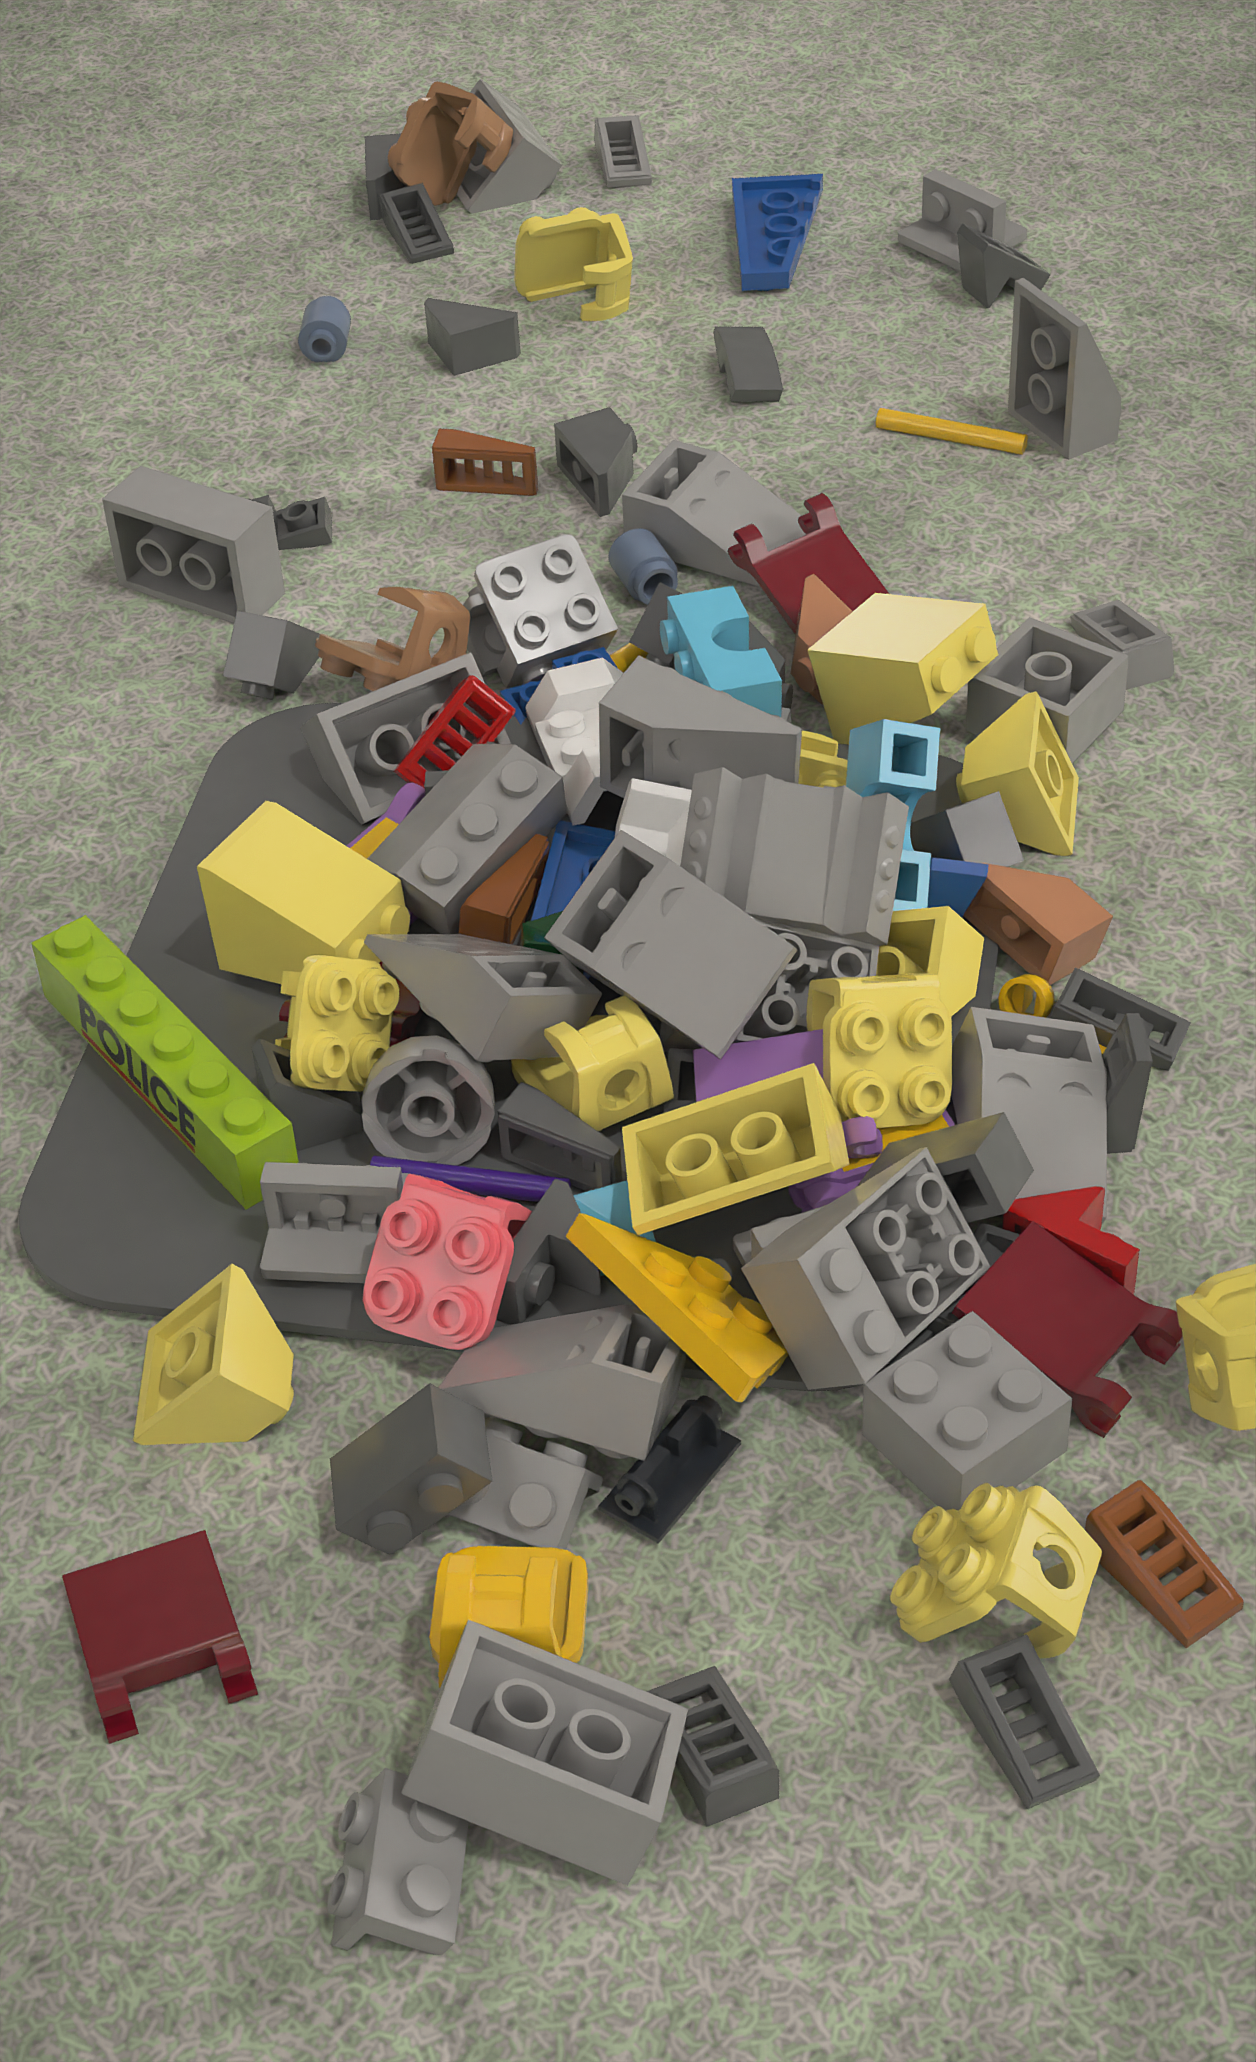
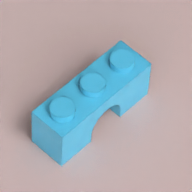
(711, 646)
(903, 762)

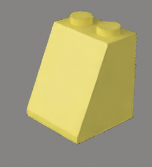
(899, 659)
(291, 894)

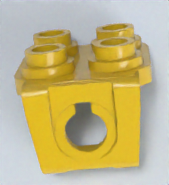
(513, 1590)

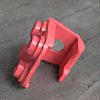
(441, 1263)

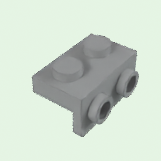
(532, 1492)
(397, 1869)

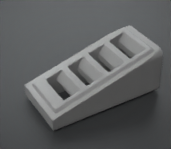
(622, 151)
(1144, 643)

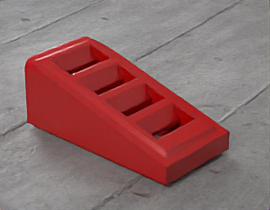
(483, 701)

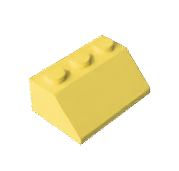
(732, 1148)

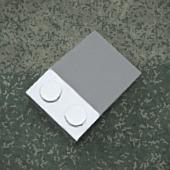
(1059, 376)

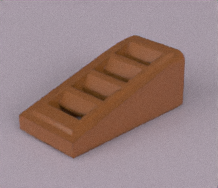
(465, 477)
(507, 896)
(1134, 1523)

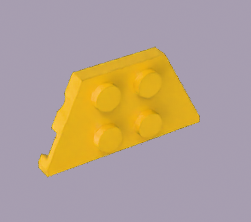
(689, 1303)

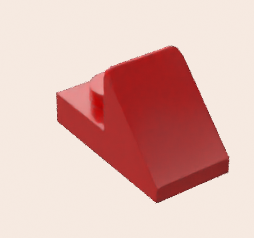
(1077, 1222)

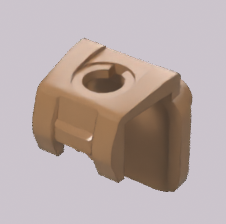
(443, 140)
(389, 662)

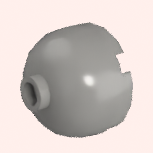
(428, 1102)

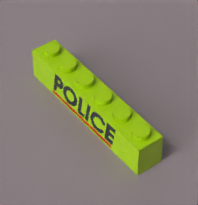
(164, 1058)

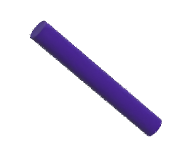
(476, 1180)

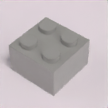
(1073, 676)
(965, 1414)

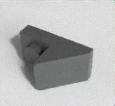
(990, 264)
(546, 1256)

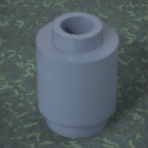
(324, 329)
(642, 563)

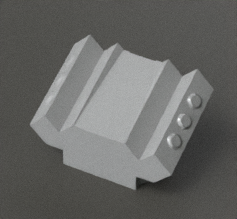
(797, 852)

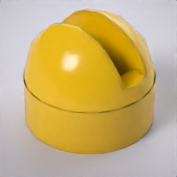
(1018, 994)

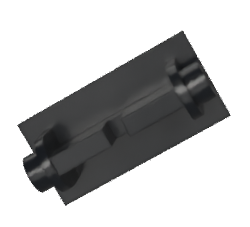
(674, 1472)

